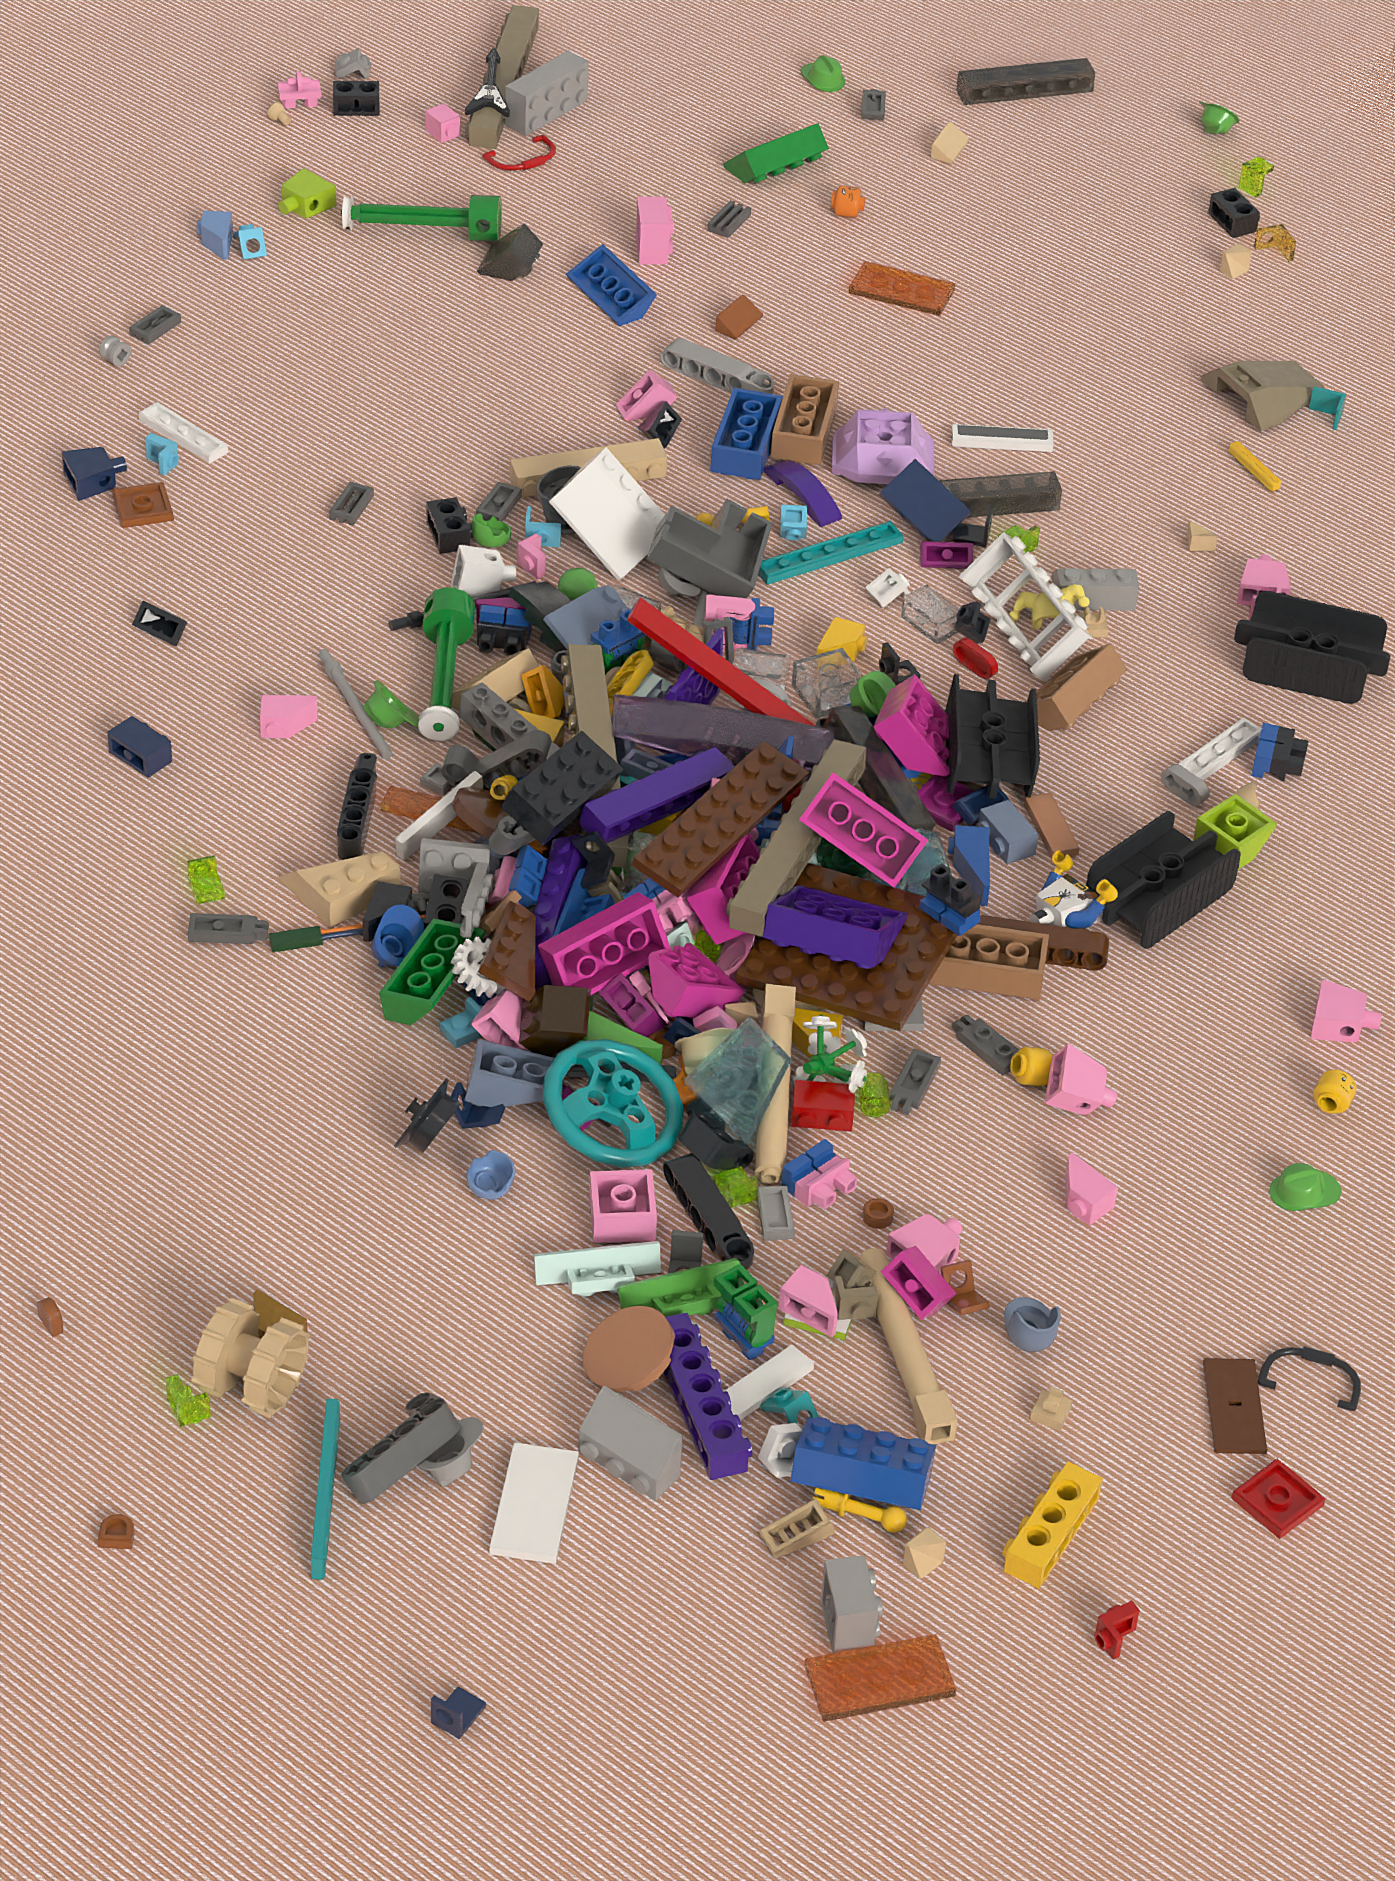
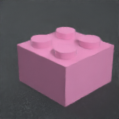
(654, 230)
(622, 1206)

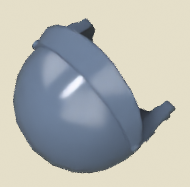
(1031, 1324)

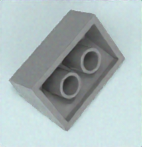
(1104, 587)
(631, 1444)

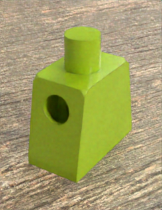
(307, 194)

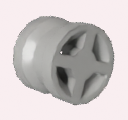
(115, 351)

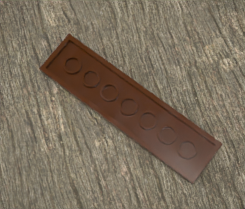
(720, 819)

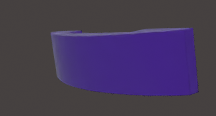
(808, 488)

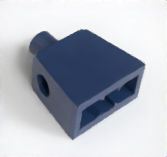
(91, 471)

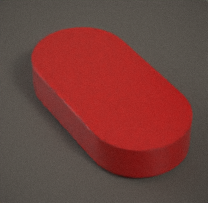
(975, 658)

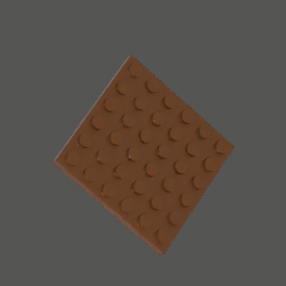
(876, 994)

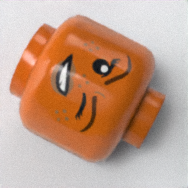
(847, 201)

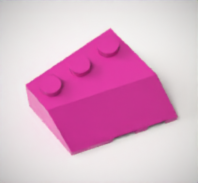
(915, 727)
(689, 982)

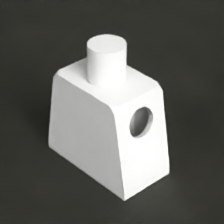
(480, 571)

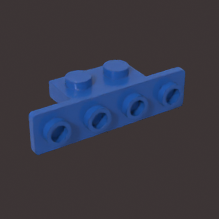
(581, 905)

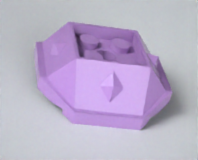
(880, 445)

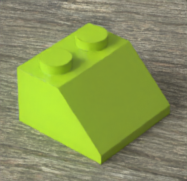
(1237, 827)

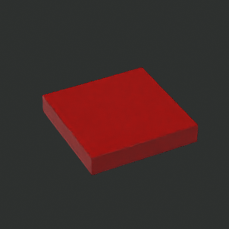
(1278, 1498)

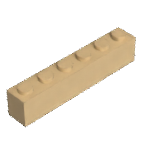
(641, 459)

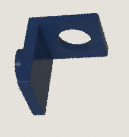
(473, 1115)
(456, 1712)

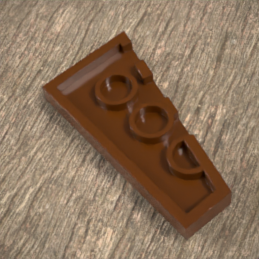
(512, 952)

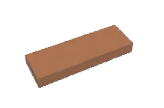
(1051, 824)

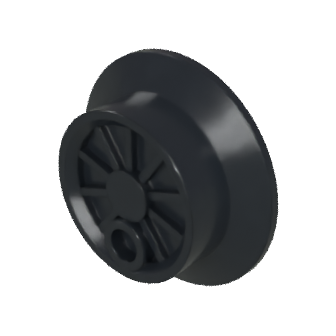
(428, 1118)

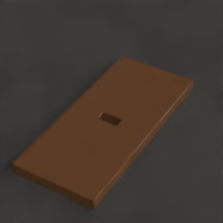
(1234, 1427)

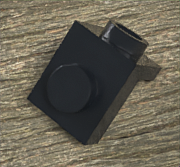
(972, 622)

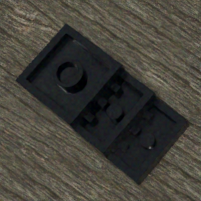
(540, 601)

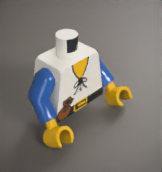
(1069, 902)

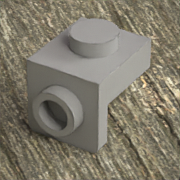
(351, 62)

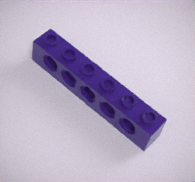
(704, 1404)

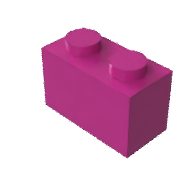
(918, 1282)

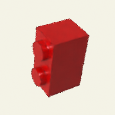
(823, 1105)

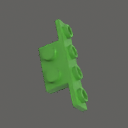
(677, 1292)

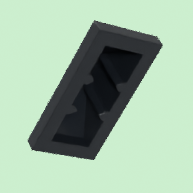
(661, 424)
(159, 623)

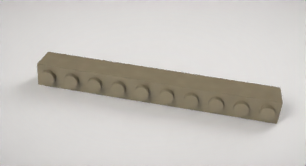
(514, 49)
(591, 714)
(791, 843)

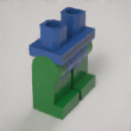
(617, 640)
(743, 1312)

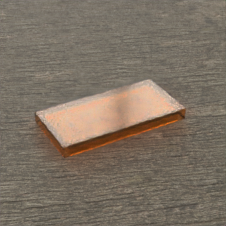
(902, 288)
(879, 1677)

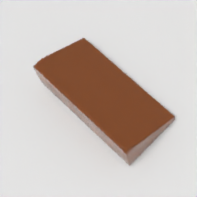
(737, 317)

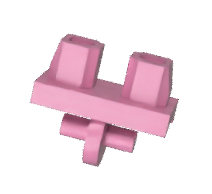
(299, 88)

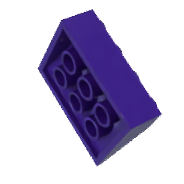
(693, 686)
(833, 926)

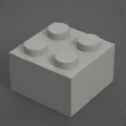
(850, 1603)

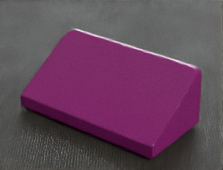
(946, 555)

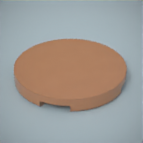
(629, 1349)

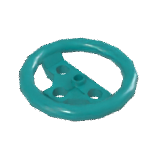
(617, 1099)

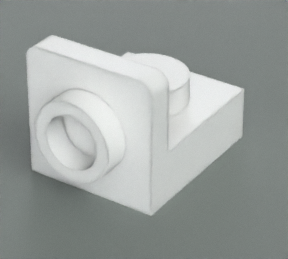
(887, 587)
(779, 1449)

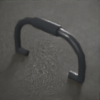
(1315, 1356)

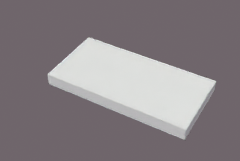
(534, 1503)

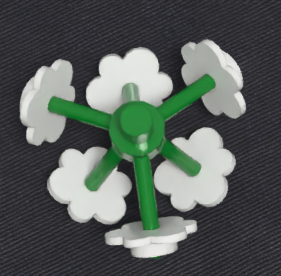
(826, 1049)

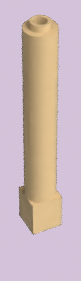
(771, 1139)
(931, 1405)

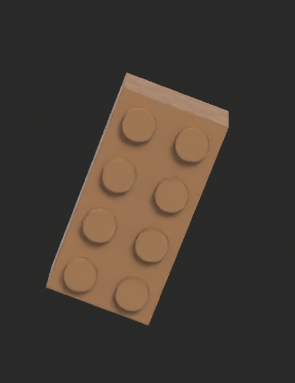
(805, 419)
(995, 962)

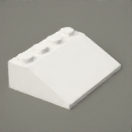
(609, 512)

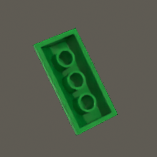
(778, 154)
(424, 973)

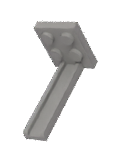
(461, 861)

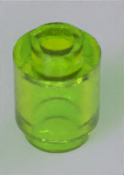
(874, 1096)

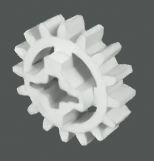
(467, 962)

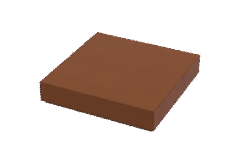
(142, 505)

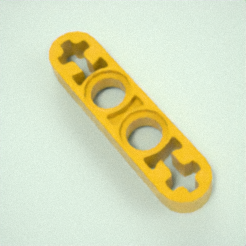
(629, 676)

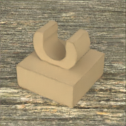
(1097, 622)
(1051, 1409)

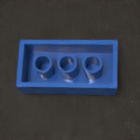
(745, 434)
(863, 1462)

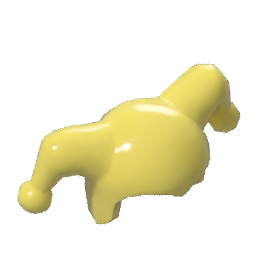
(1043, 607)

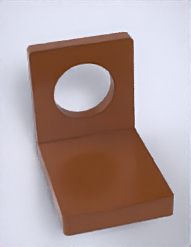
(966, 1299)

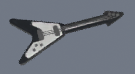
(489, 93)

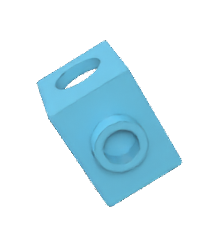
(249, 232)
(549, 532)

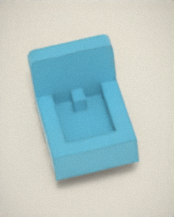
(162, 451)
(793, 522)

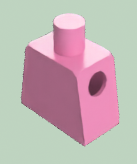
(1261, 576)
(1342, 1014)
(501, 1019)
(1077, 1082)
(934, 1239)

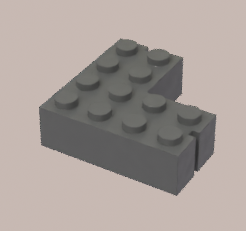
(713, 555)

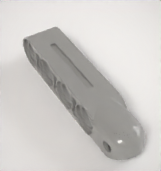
(714, 367)

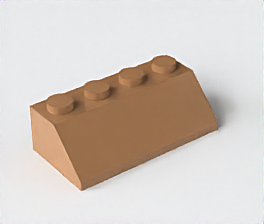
(1078, 686)

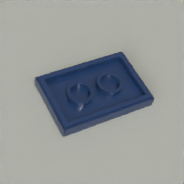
(924, 502)

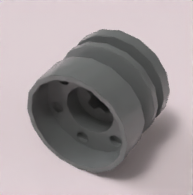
(548, 487)

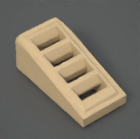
(811, 1535)

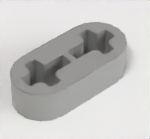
(1185, 784)

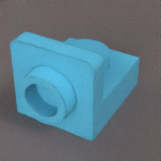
(459, 1028)

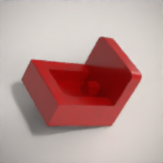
(1114, 1625)

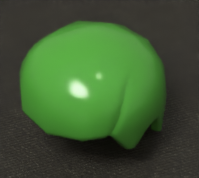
(490, 532)
(576, 582)

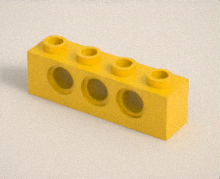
(1052, 1524)

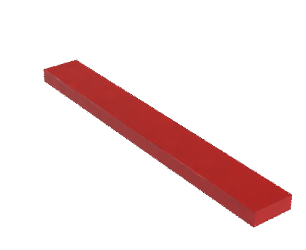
(709, 663)

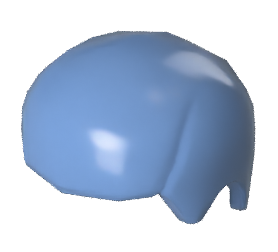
(491, 1175)

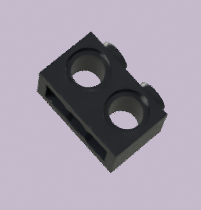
(356, 98)
(1233, 212)
(448, 524)
(442, 907)

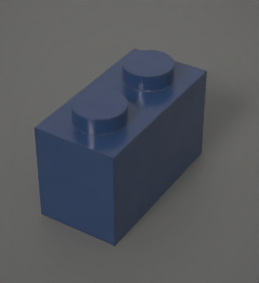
(140, 746)

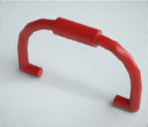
(527, 164)

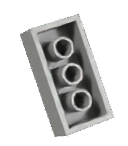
(546, 93)

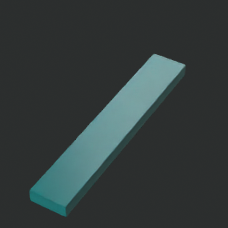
(829, 552)
(325, 1489)

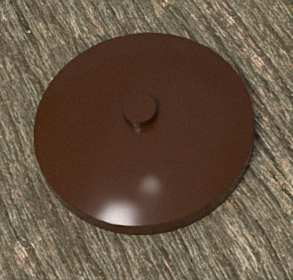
(484, 812)

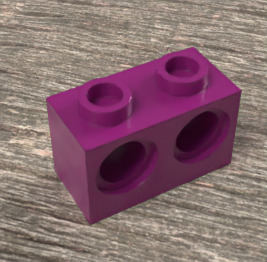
(632, 1006)

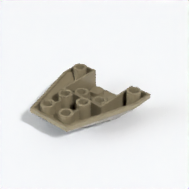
(1270, 387)

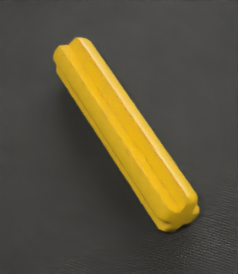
(1254, 466)

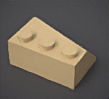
(341, 887)

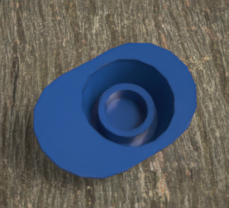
(396, 935)

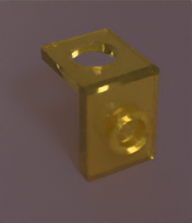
(1280, 238)

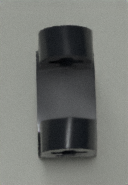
(708, 1141)

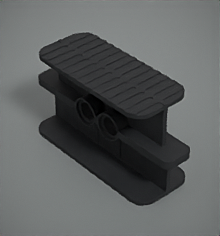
(1312, 647)
(991, 738)
(1163, 878)

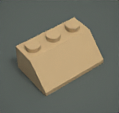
(502, 677)

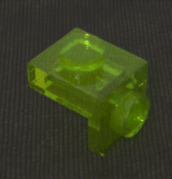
(1253, 175)

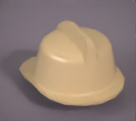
(699, 1046)

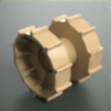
(234, 1350)

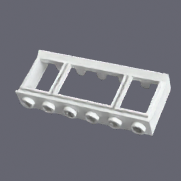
(986, 566)

